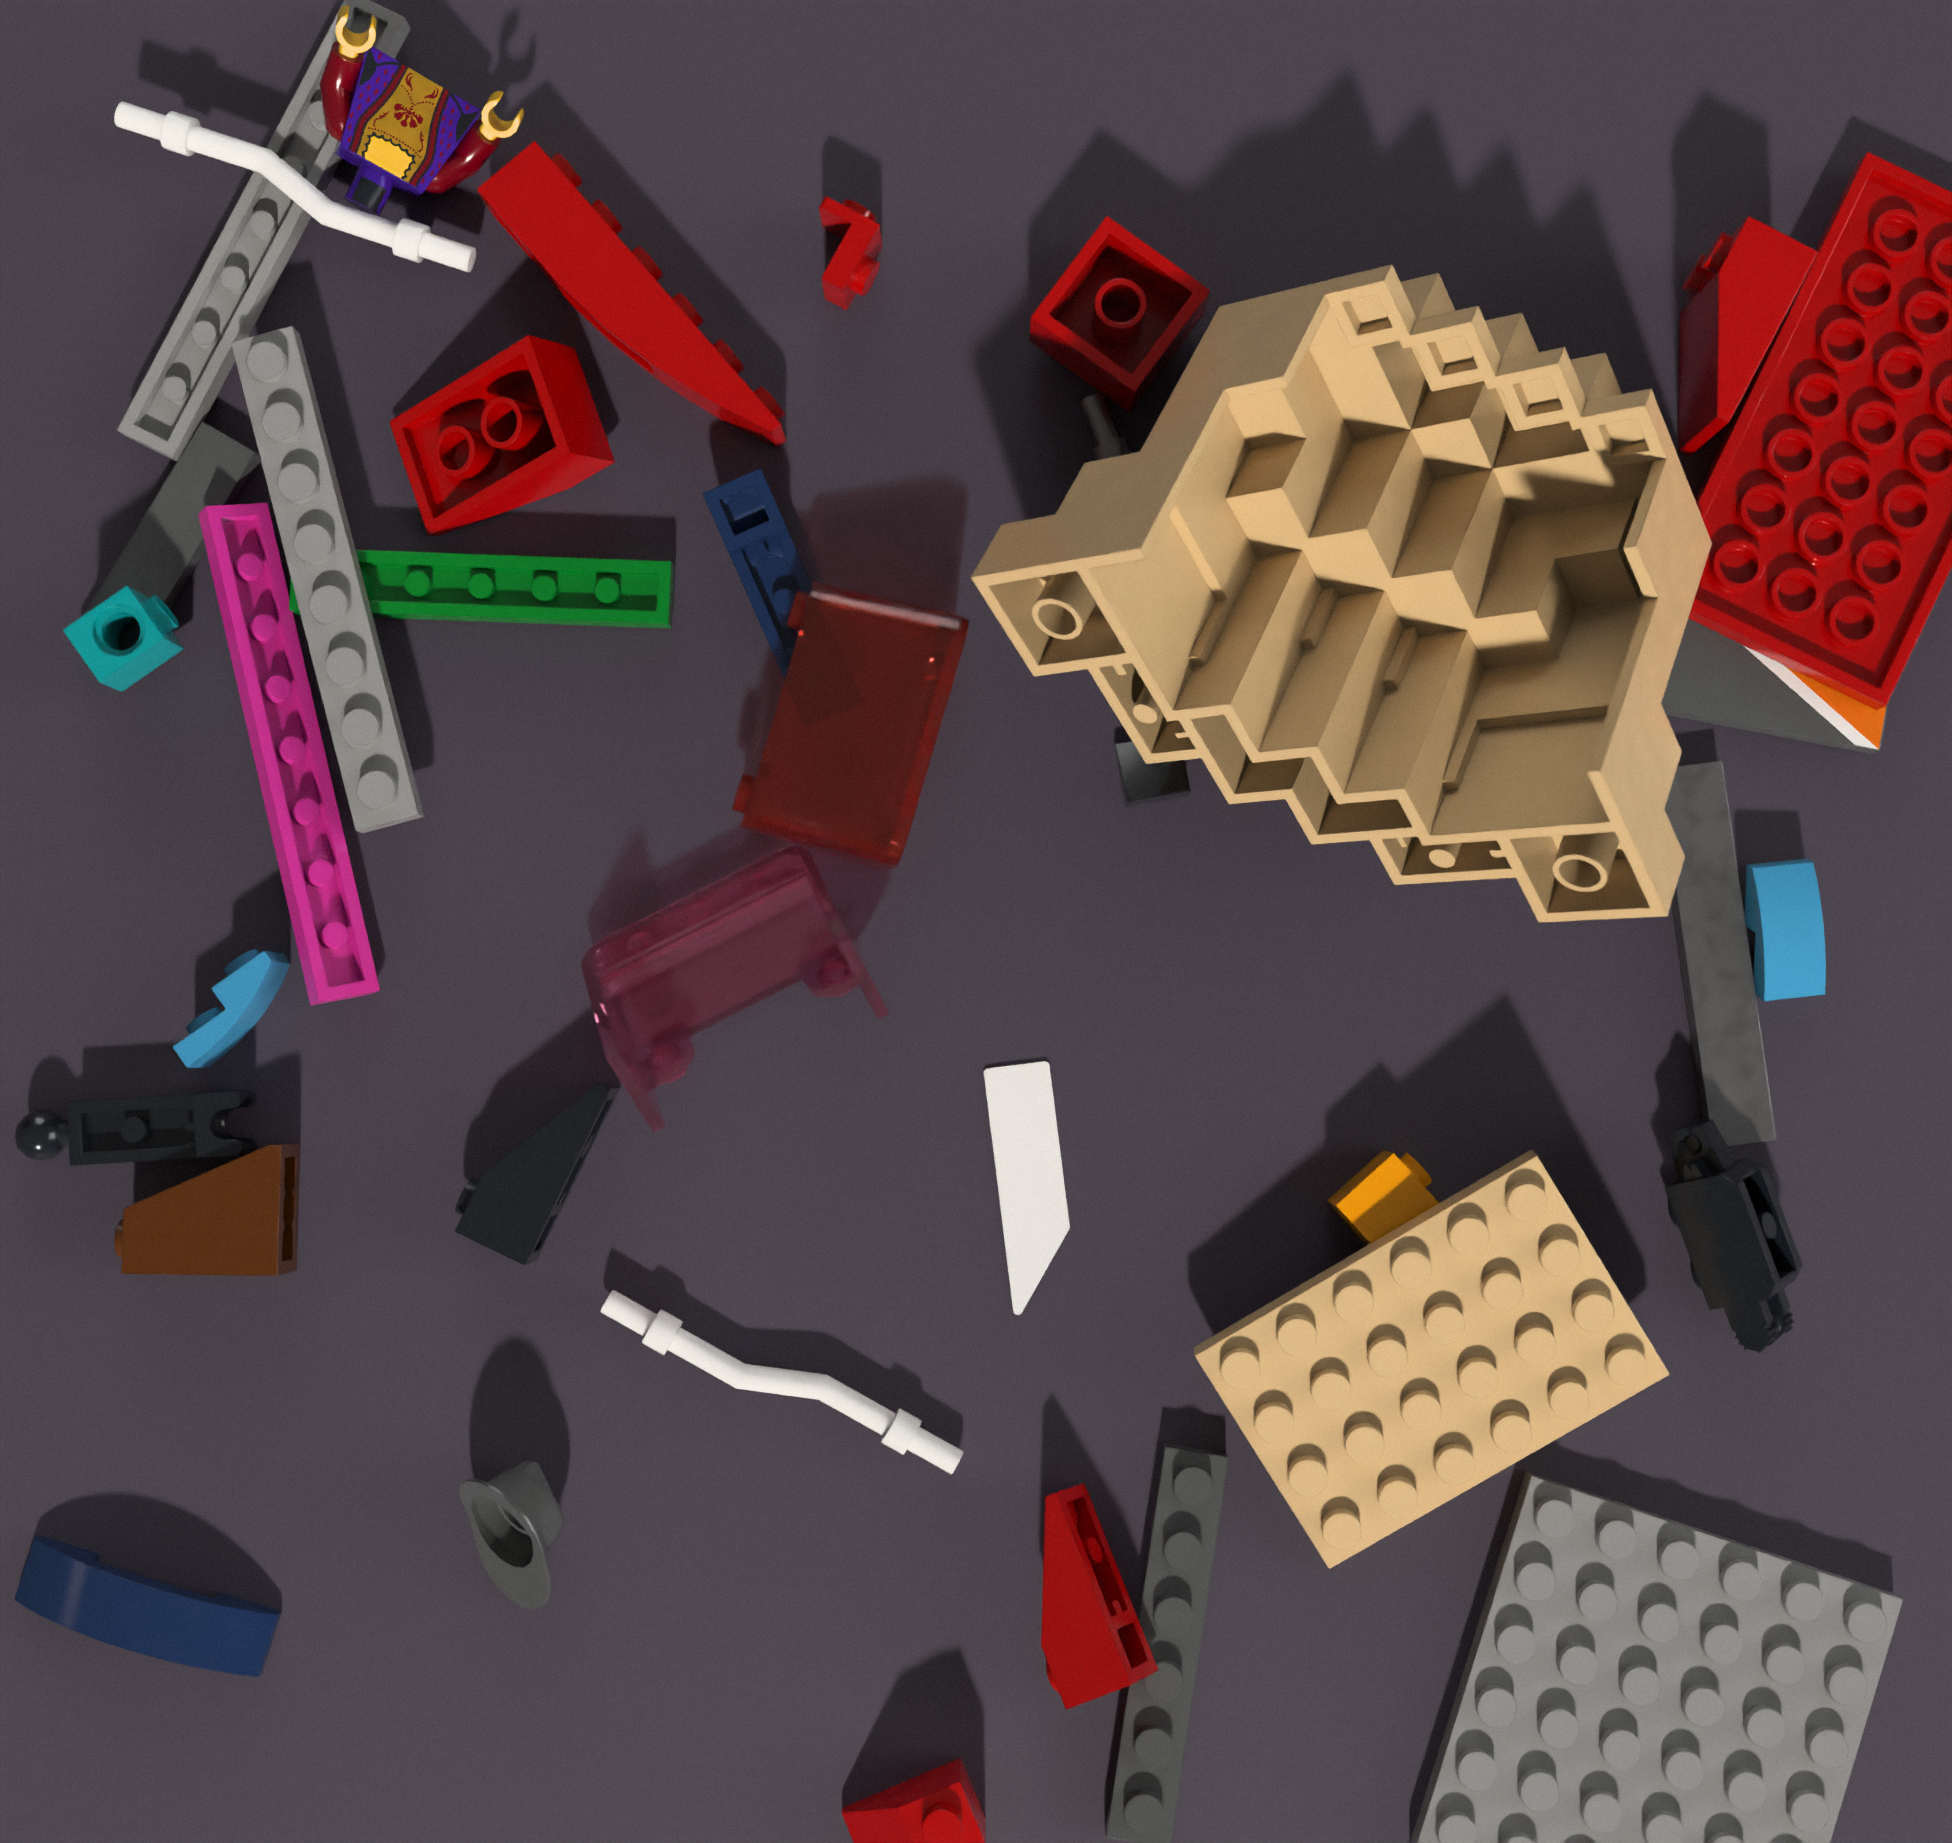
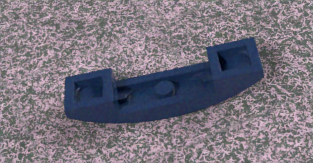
(762, 555)
(143, 1613)

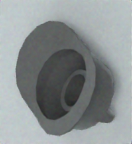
(513, 1530)

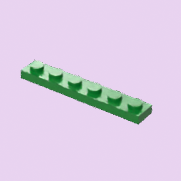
(516, 589)

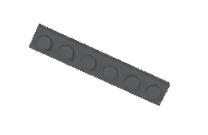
(1173, 1622)

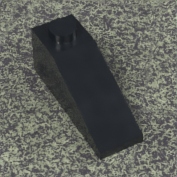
(527, 1188)

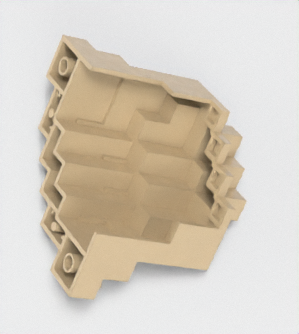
(1393, 588)

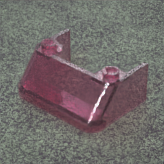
(712, 959)

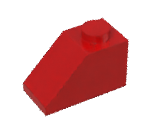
(924, 1809)

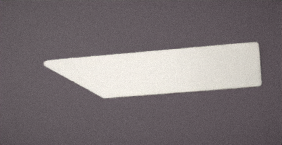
(1027, 1172)

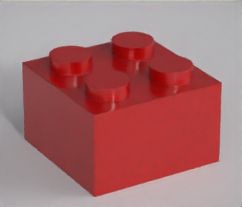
(1118, 314)

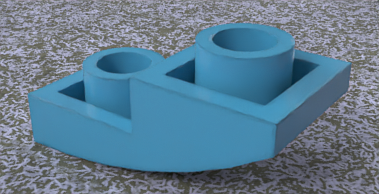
(1788, 929)
(246, 995)

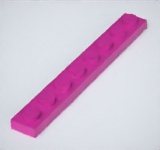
(288, 752)

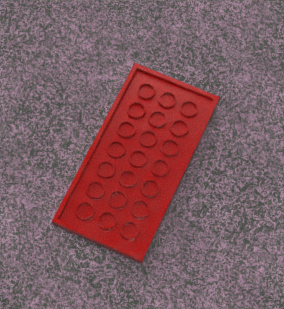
(1841, 455)

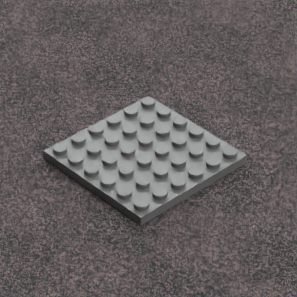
(1653, 1686)

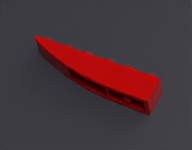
(619, 289)

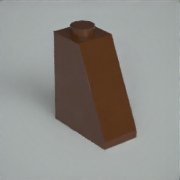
(220, 1222)

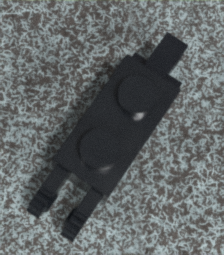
(1733, 1234)

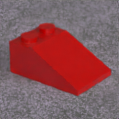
(1730, 321)
(502, 436)

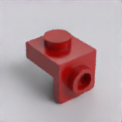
(854, 262)

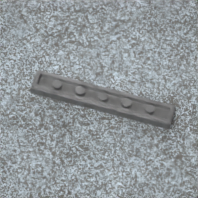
(1717, 960)

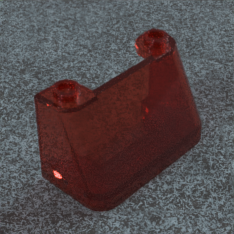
(853, 725)

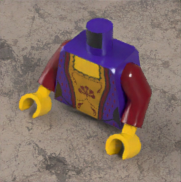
(400, 124)

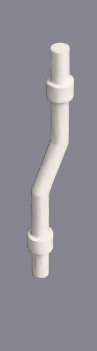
(186, 136)
(899, 1429)

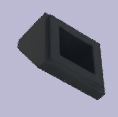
(1149, 782)

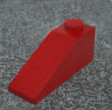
(1087, 1614)

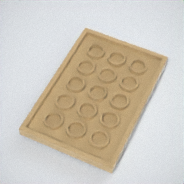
(1431, 1359)

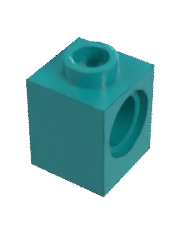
(99, 631)

